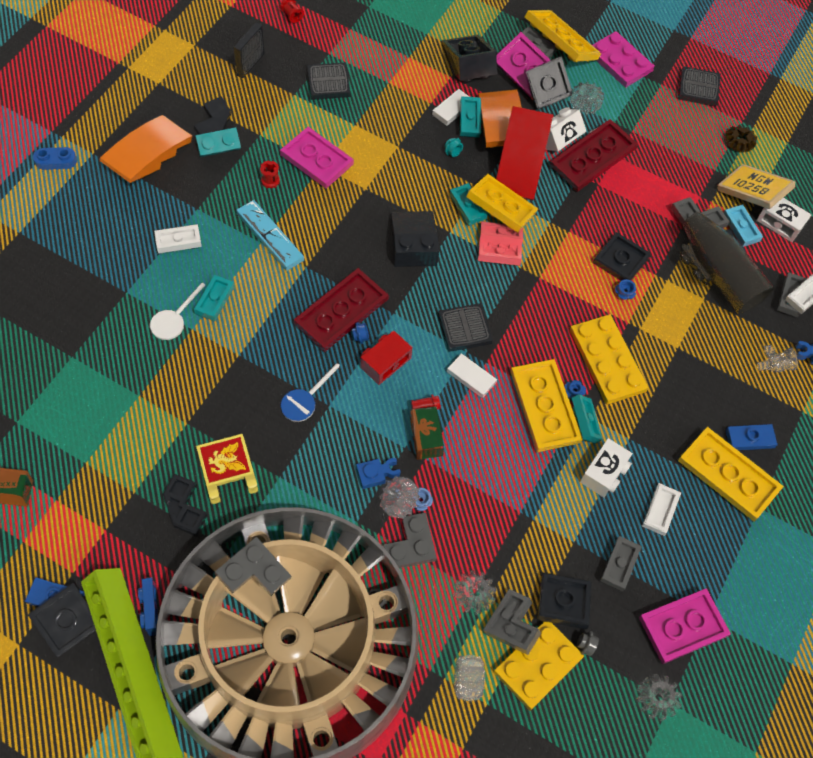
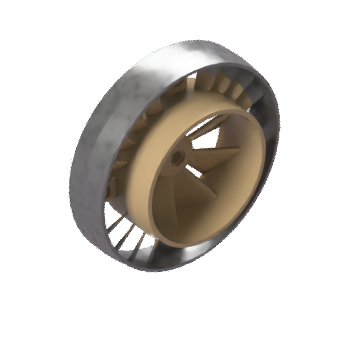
(347, 645)

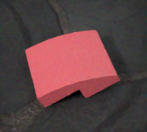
(500, 244)

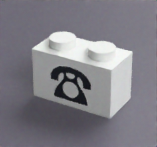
(565, 129)
(784, 219)
(606, 467)

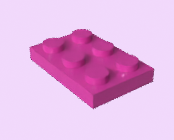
(519, 57)
(622, 59)
(317, 157)
(684, 626)

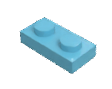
(743, 226)

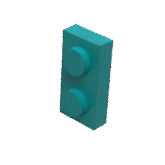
(470, 116)
(218, 142)
(471, 212)
(214, 297)
(587, 419)

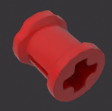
(292, 10)
(267, 177)

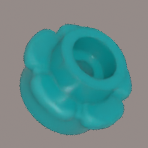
(453, 147)

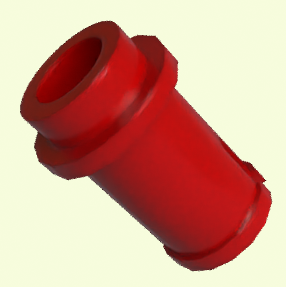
(426, 402)

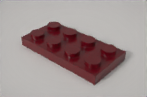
(593, 155)
(341, 309)

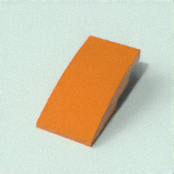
(496, 113)
(145, 148)

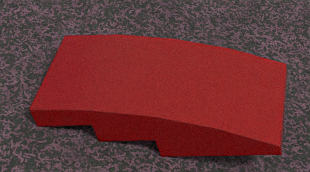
(524, 151)

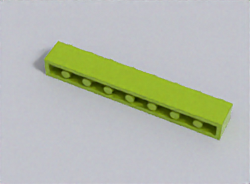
(130, 665)

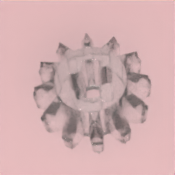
(587, 98)
(399, 497)
(473, 582)
(469, 677)
(665, 706)

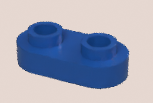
(55, 158)

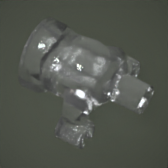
(780, 361)

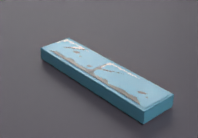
(270, 235)

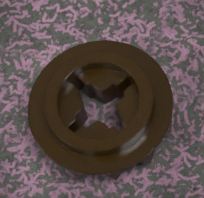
(740, 144)

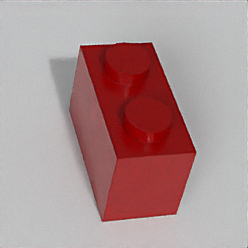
(385, 357)

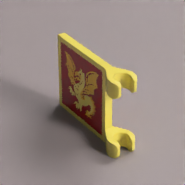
(224, 463)

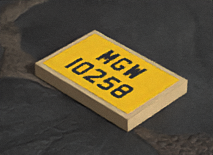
(756, 186)

